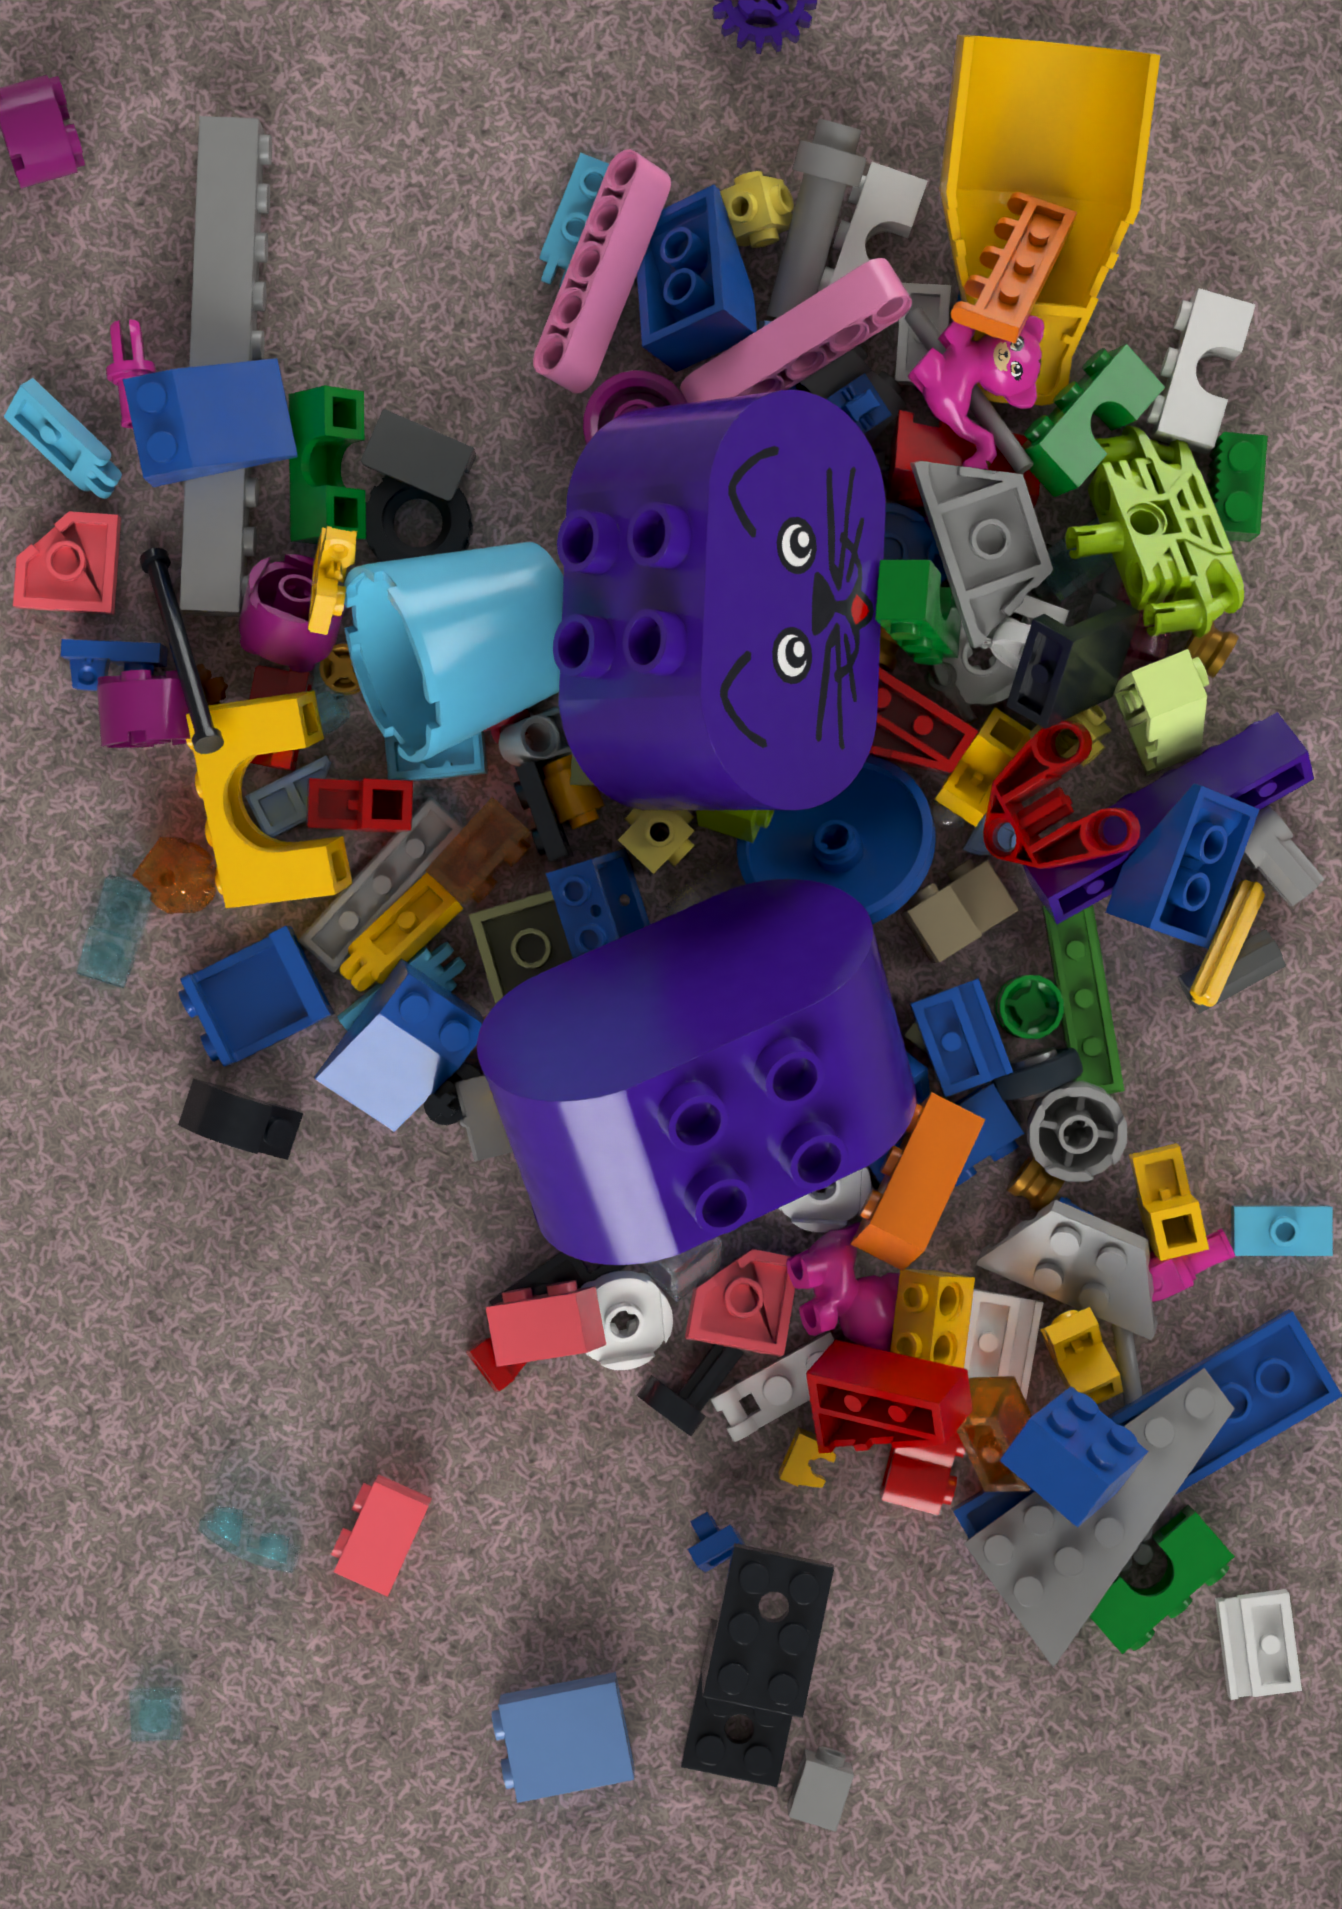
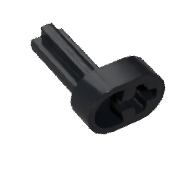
(443, 1104)
(685, 1406)

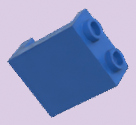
(255, 997)

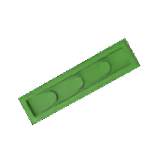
(1087, 1008)

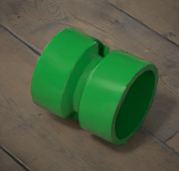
(1028, 1006)

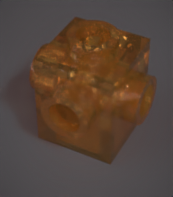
(178, 876)

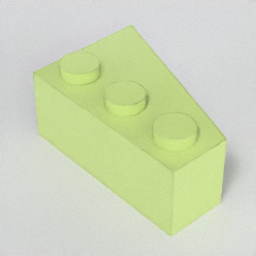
(1165, 709)

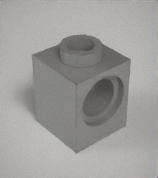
(820, 1788)

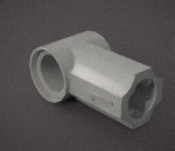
(1280, 859)

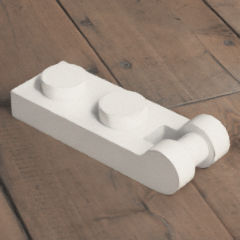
(775, 1388)

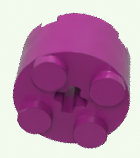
(35, 131)
(278, 615)
(141, 710)

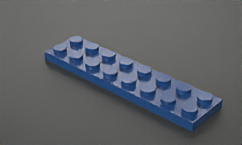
(1267, 1377)

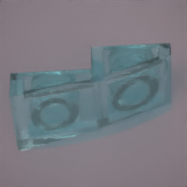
(116, 931)
(234, 1534)

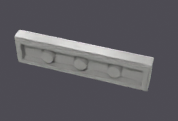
(381, 883)

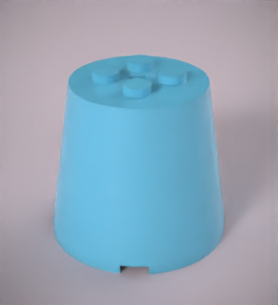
(454, 641)

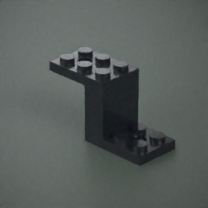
(757, 1664)

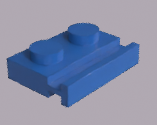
(961, 1037)

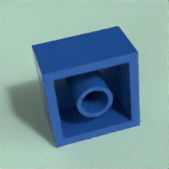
(1074, 1455)

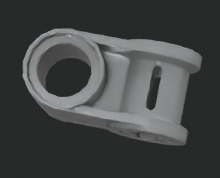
(547, 738)

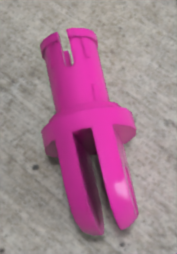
(124, 368)
(1179, 1272)

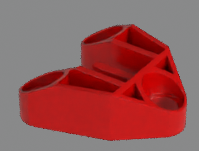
(1030, 772)

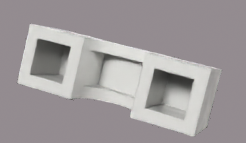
(884, 203)
(1208, 327)

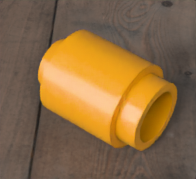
(570, 802)

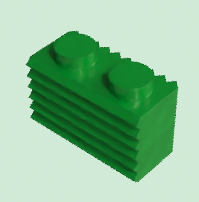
(1238, 483)

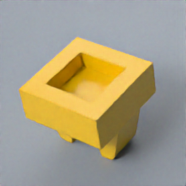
(795, 1463)

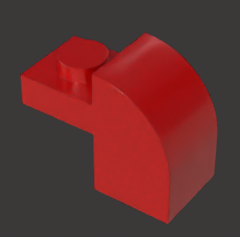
(359, 805)

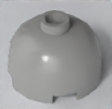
(1076, 1131)

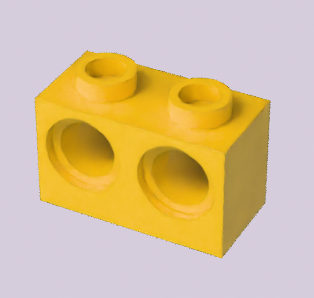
(933, 1316)

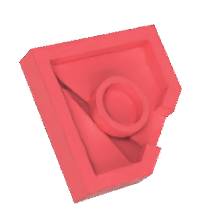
(71, 566)
(745, 1305)

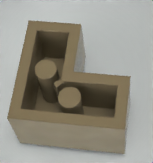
(959, 911)

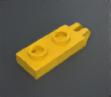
(399, 932)

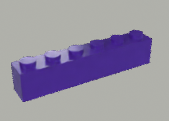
(1250, 767)

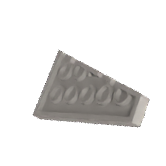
(1061, 1572)

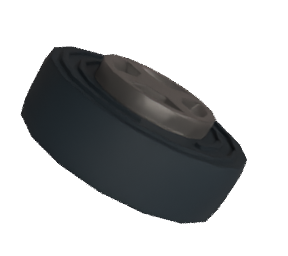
(1039, 1073)

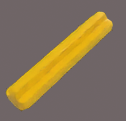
(1227, 943)

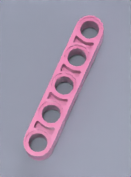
(602, 271)
(805, 336)

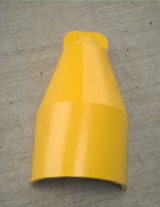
(1060, 129)

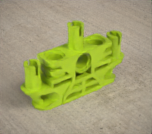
(1160, 534)

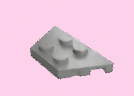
(984, 540)
(1080, 1264)

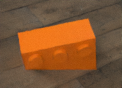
(917, 1182)

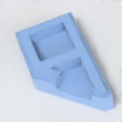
(284, 802)

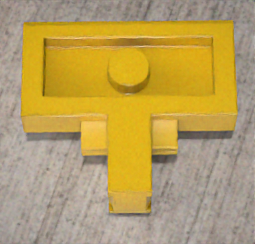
(333, 555)

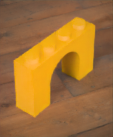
(248, 861)

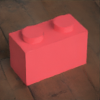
(546, 1324)
(381, 1534)

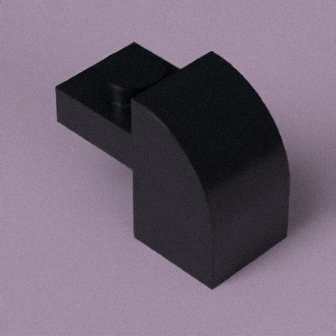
(239, 1120)

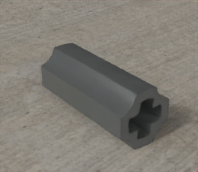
(1256, 961)

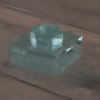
(156, 1714)

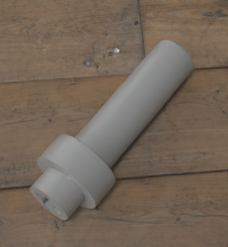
(827, 168)

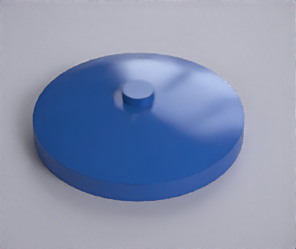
(865, 841)

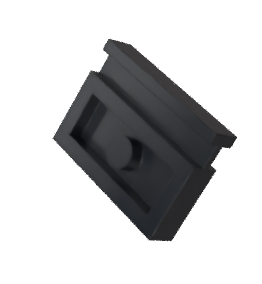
(548, 833)

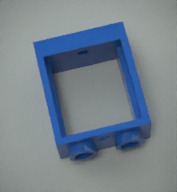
(590, 901)

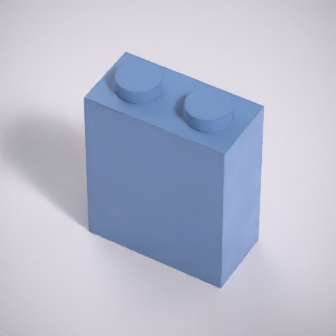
(564, 1737)

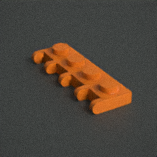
(1017, 269)

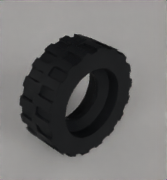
(380, 516)

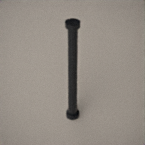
(206, 737)

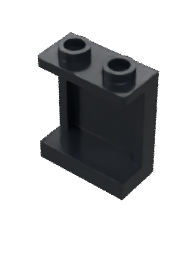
(1072, 666)

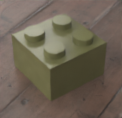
(519, 941)

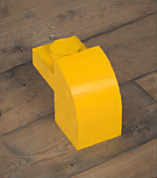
(970, 784)
(1166, 1204)
(1081, 1356)

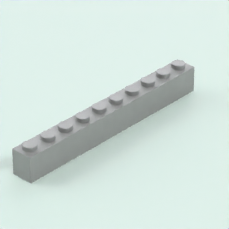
(223, 332)

